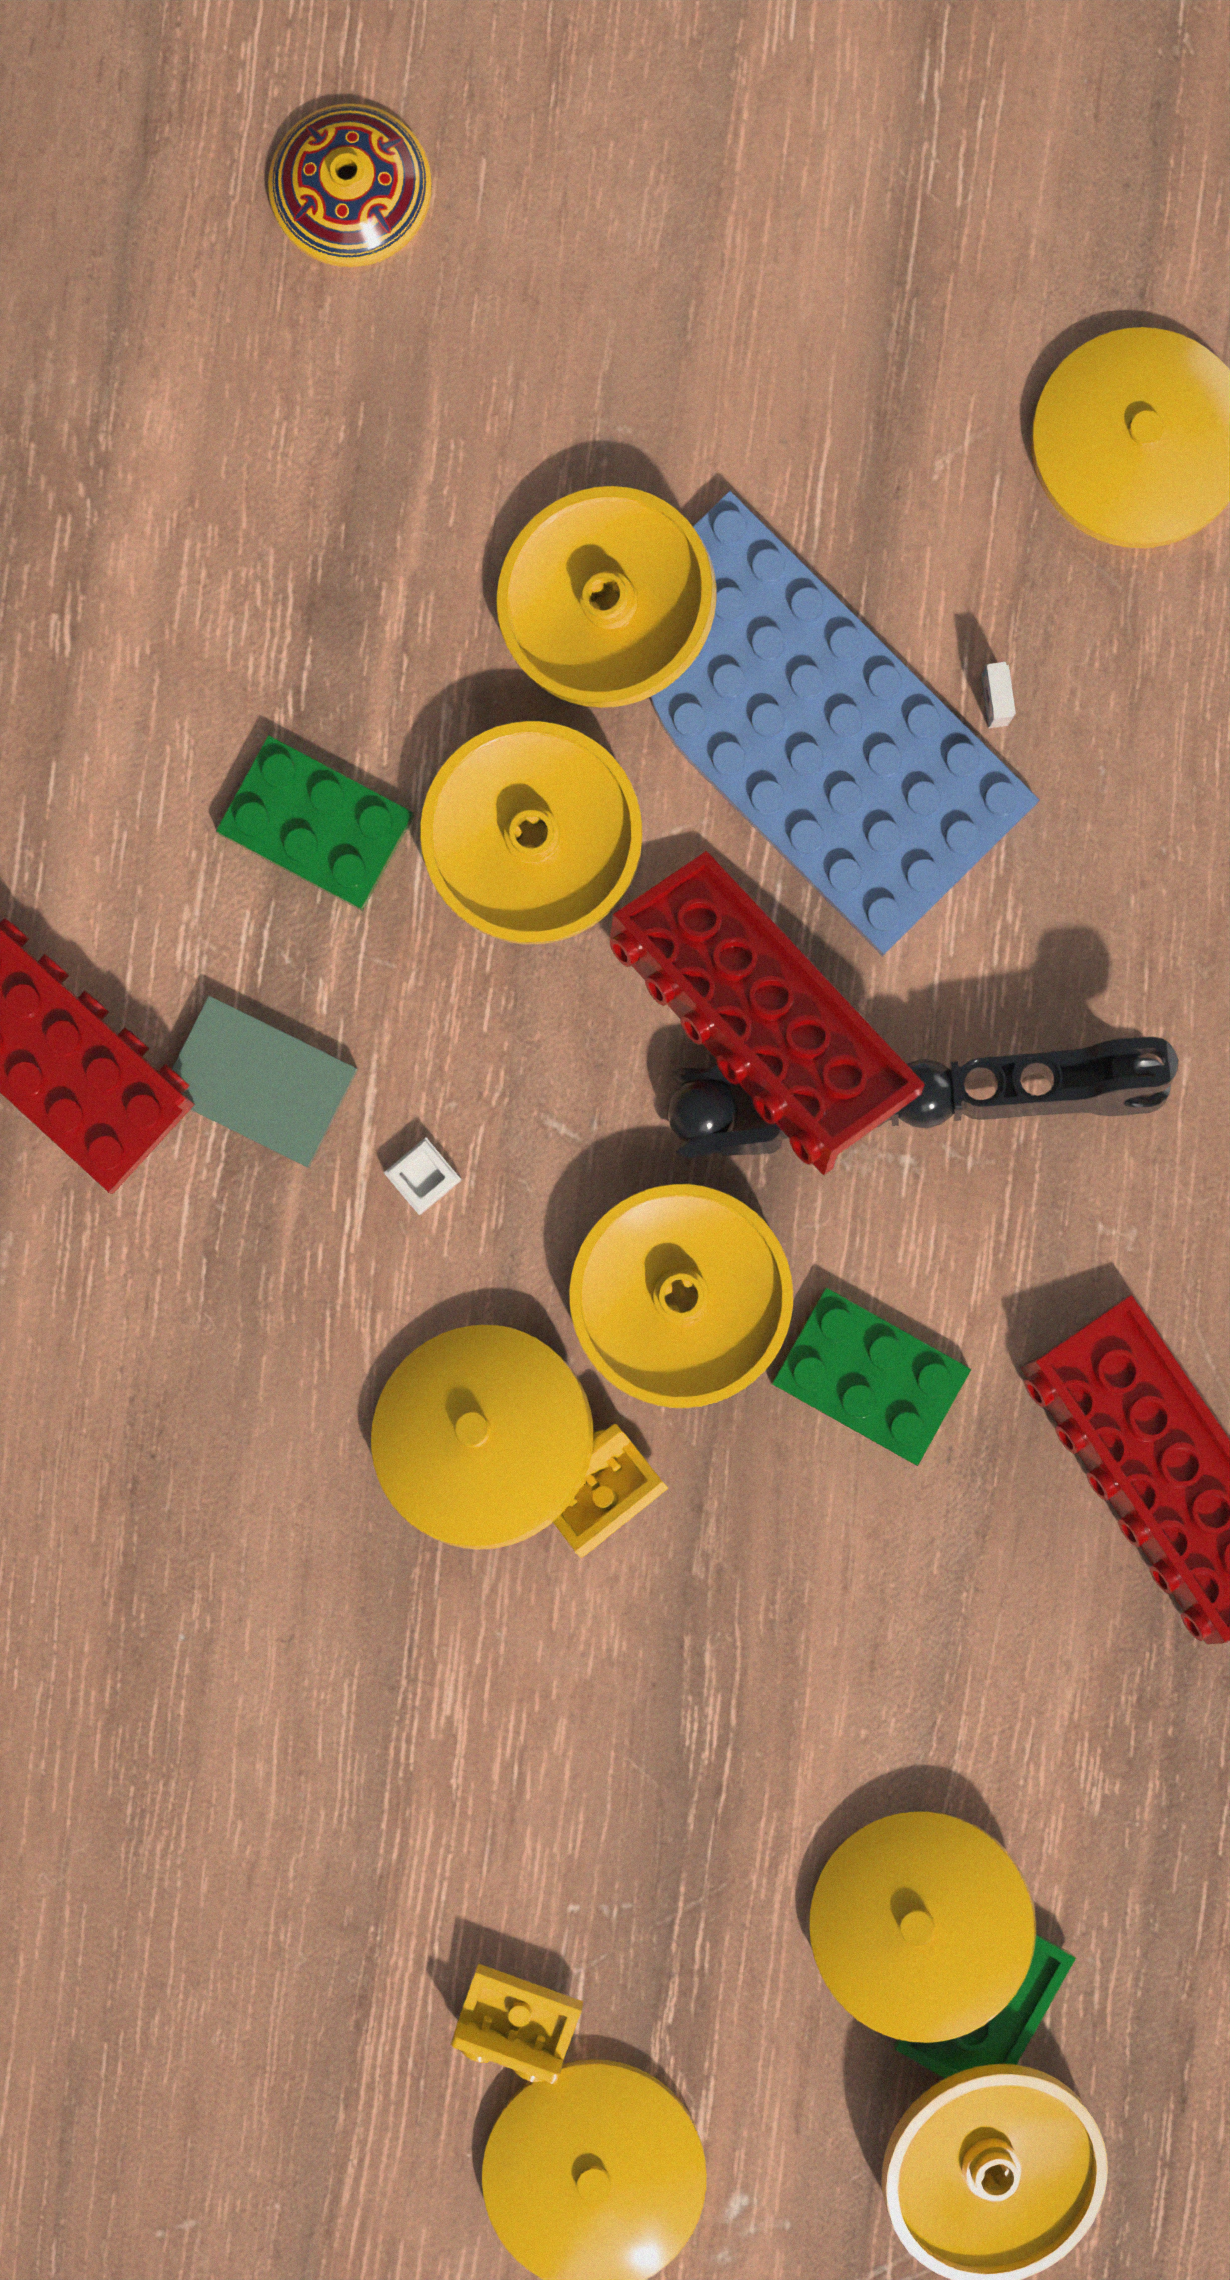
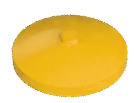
(1136, 437)
(606, 596)
(531, 832)
(681, 1296)
(482, 1437)
(922, 1926)
(994, 2173)
(594, 2174)

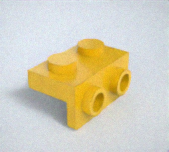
(612, 1492)
(516, 2025)

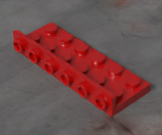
(762, 1011)
(77, 1073)
(1148, 1453)

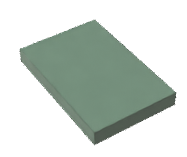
(262, 1081)

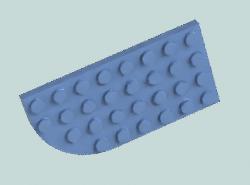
(832, 739)

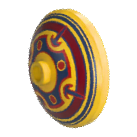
(354, 218)

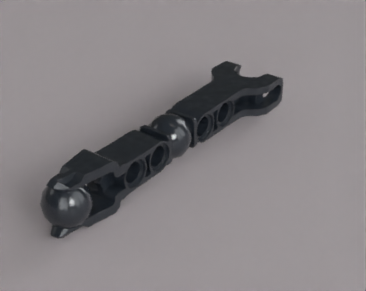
(1082, 1080)

